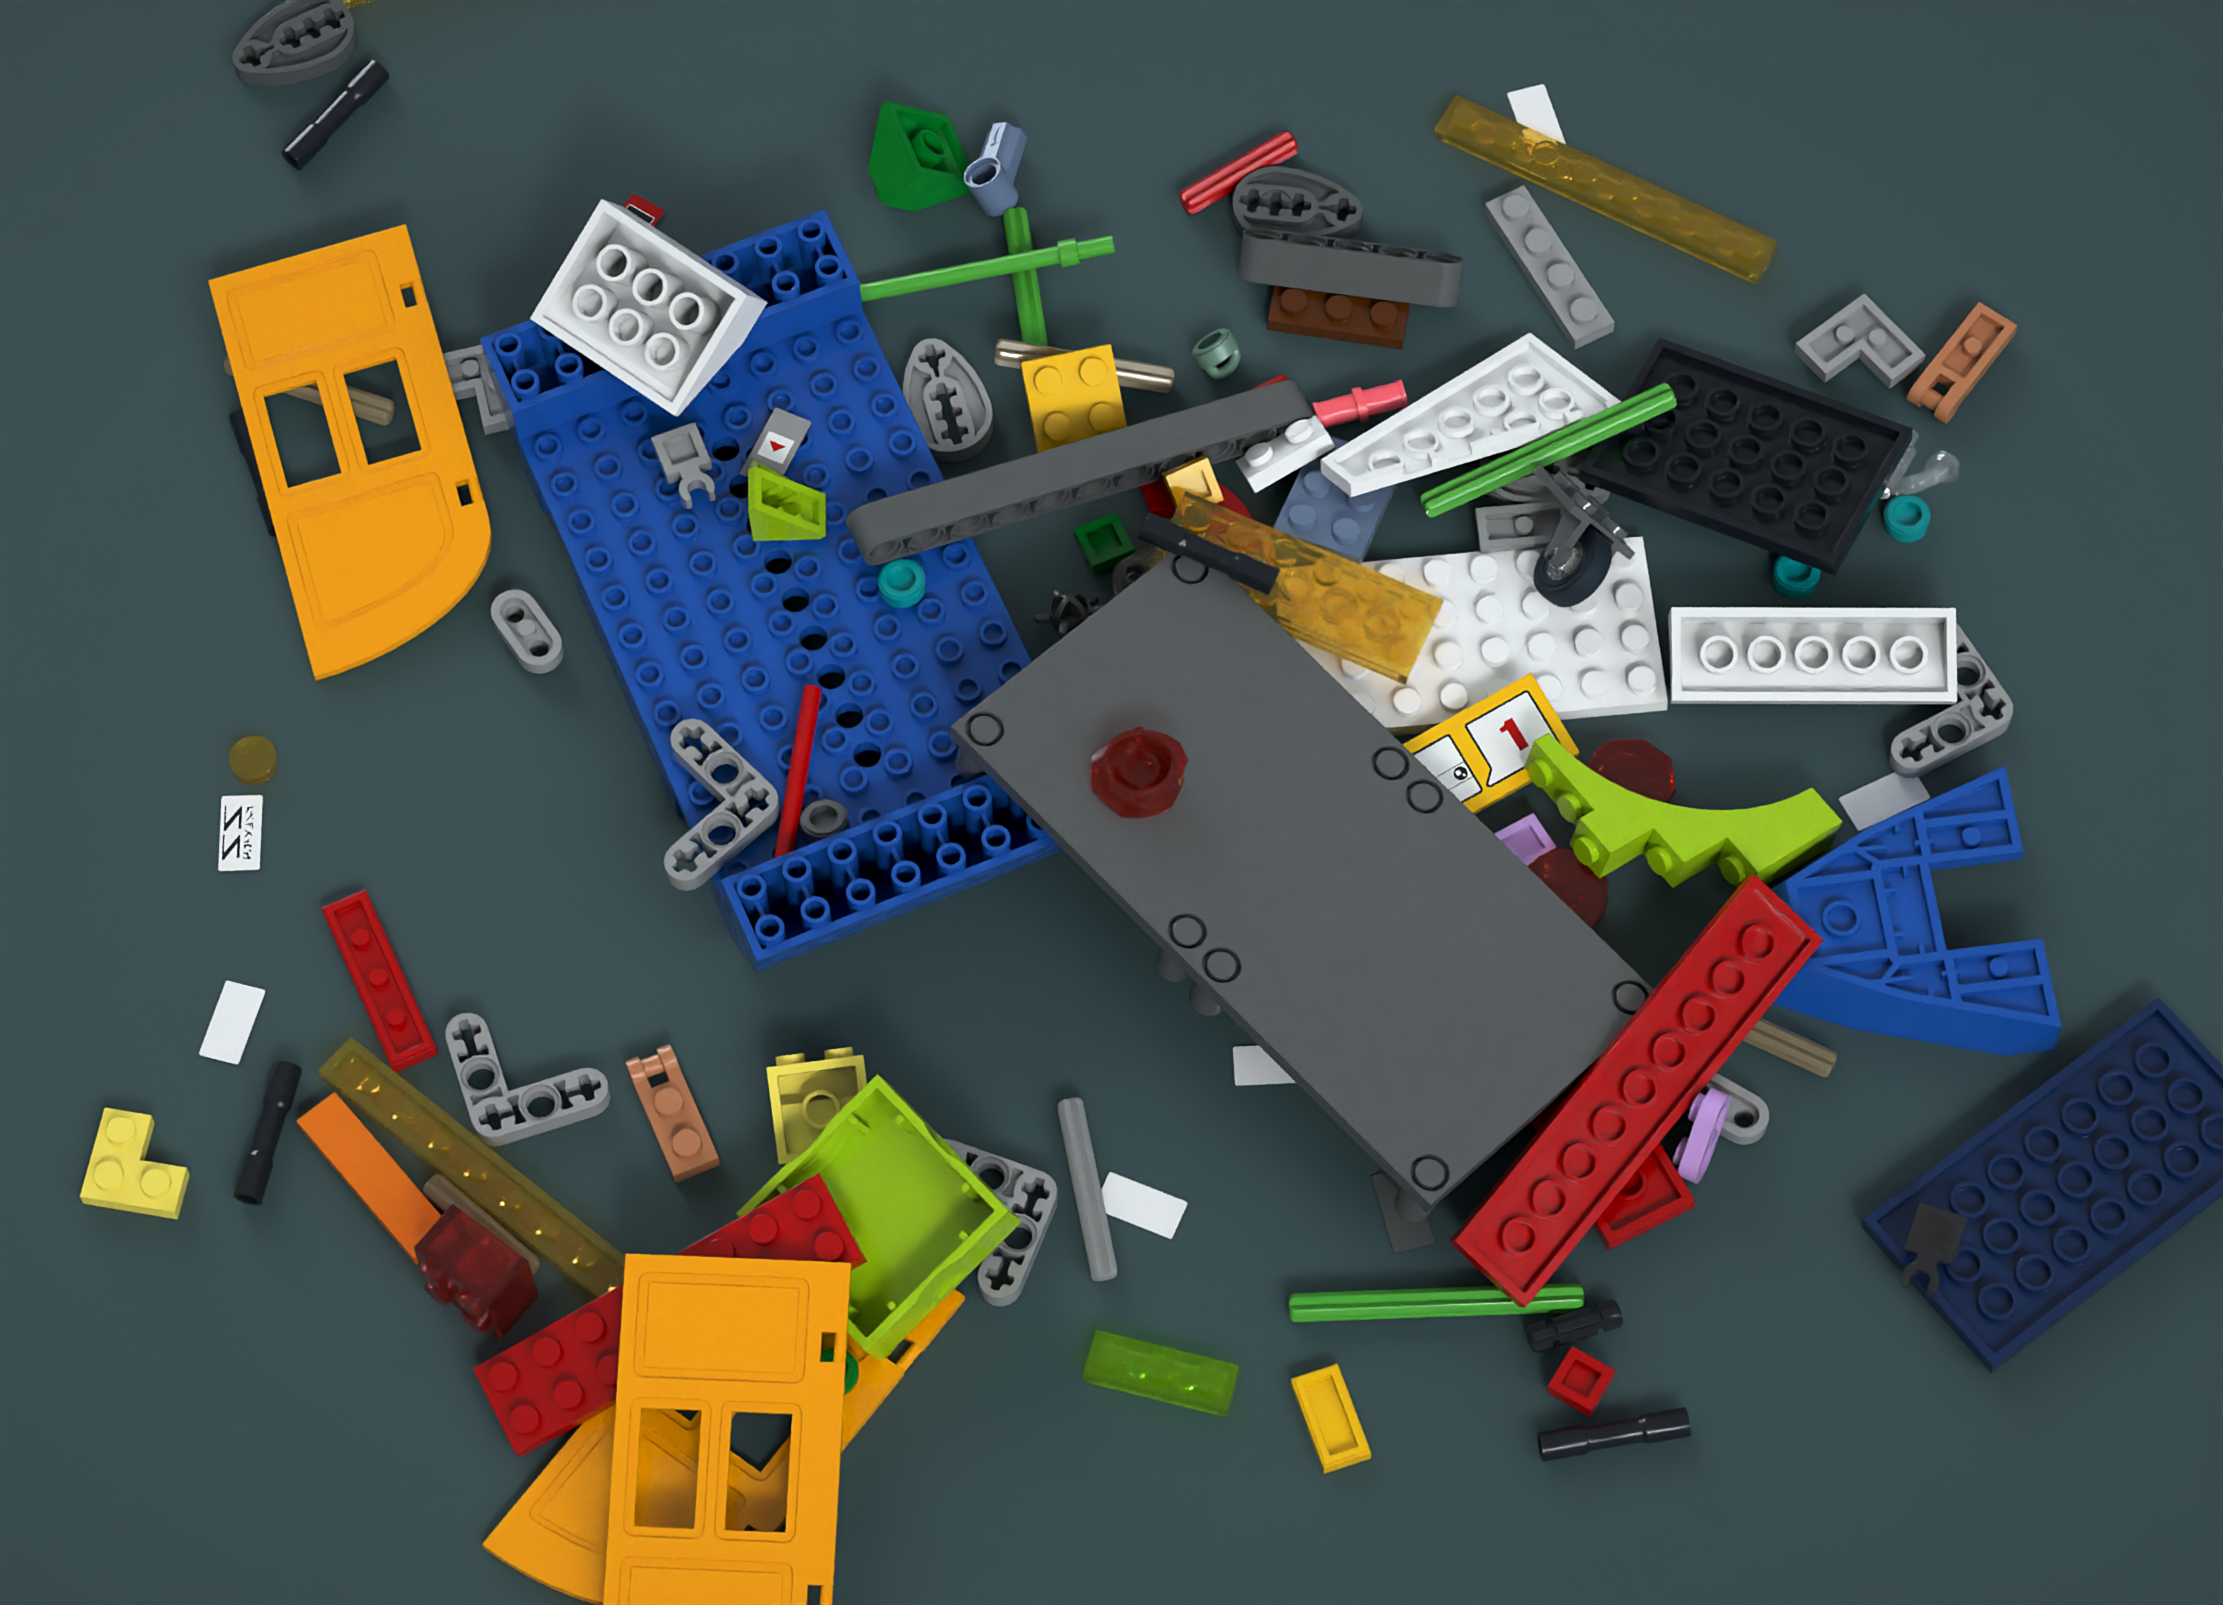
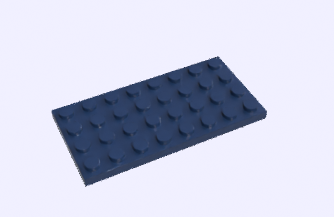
(2070, 1184)

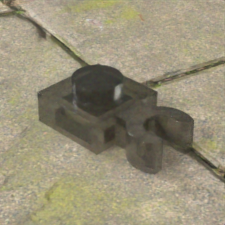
(1934, 1240)

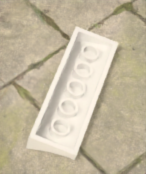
(1812, 655)

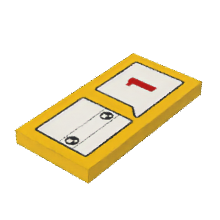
(1486, 746)

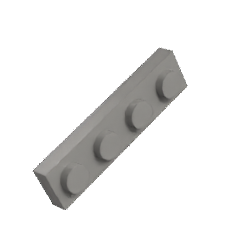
(1549, 267)

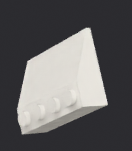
(646, 308)

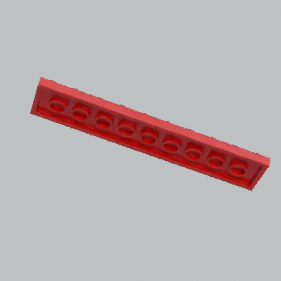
(1635, 1091)

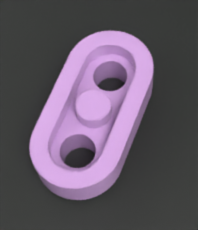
(1695, 1152)

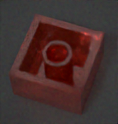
(475, 1273)

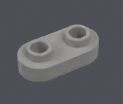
(529, 634)
(1742, 1105)

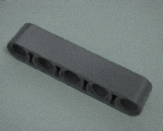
(1350, 267)

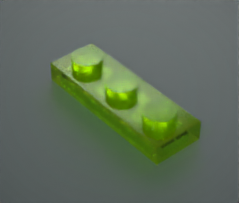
(1161, 1373)

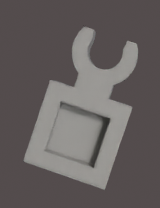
(684, 459)

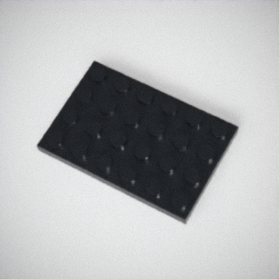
(1751, 457)

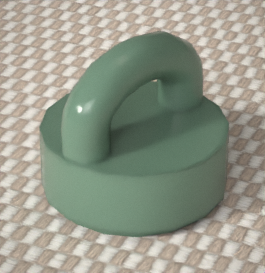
(1215, 349)

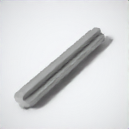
(1087, 1189)

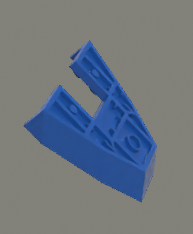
(1884, 938)

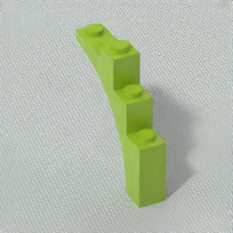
(1678, 840)

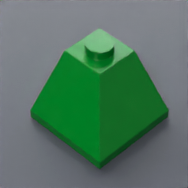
(916, 158)

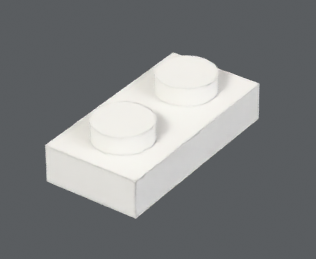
(1284, 454)

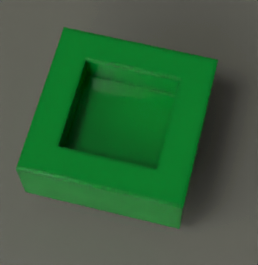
(1103, 543)

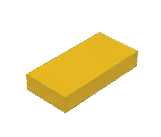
(1330, 1418)

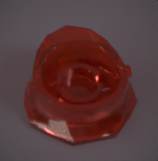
(1636, 767)
(1139, 773)
(1573, 883)

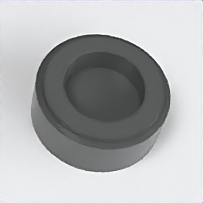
(823, 820)

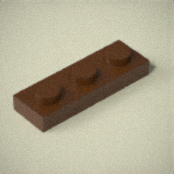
(1338, 317)

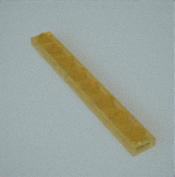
(1606, 189)
(474, 1169)

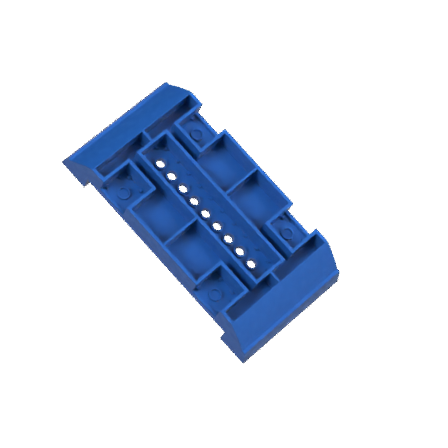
(704, 624)

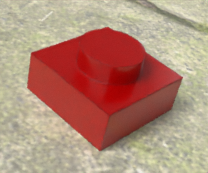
(1581, 1381)

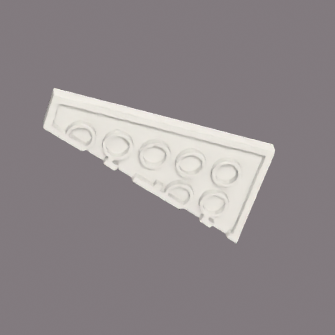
(1480, 413)

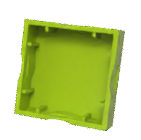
(909, 1206)

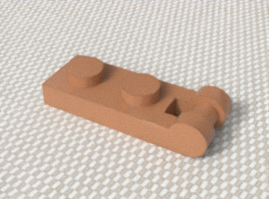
(1962, 361)
(673, 1115)

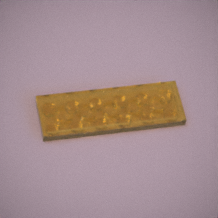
(1322, 594)

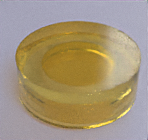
(253, 760)

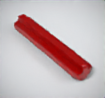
(1226, 178)

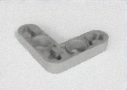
(1964, 714)
(733, 798)
(500, 1100)
(1017, 1180)

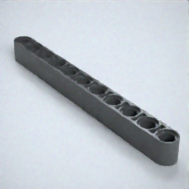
(1072, 473)

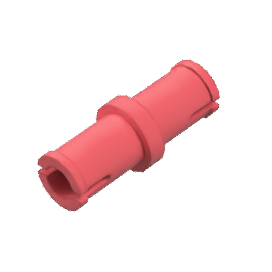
(1361, 404)

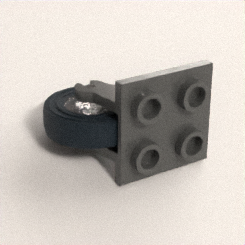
(1578, 554)

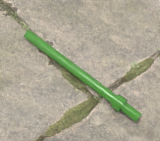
(1067, 253)

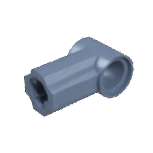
(994, 172)

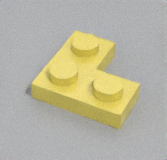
(121, 1177)

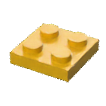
(1072, 396)

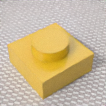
(1194, 477)

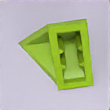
(782, 507)

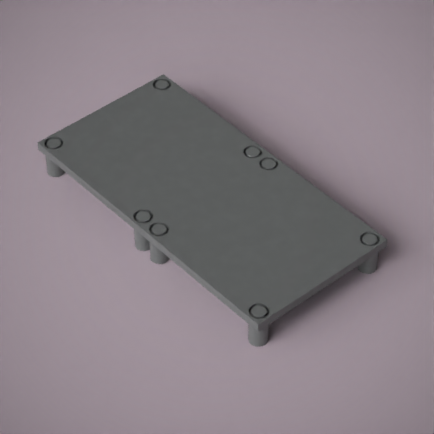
(1310, 877)

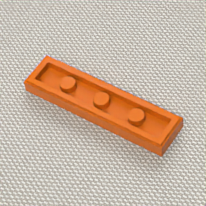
(369, 1172)

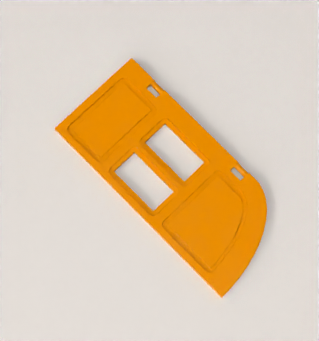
(381, 542)
(721, 1343)
(563, 1517)

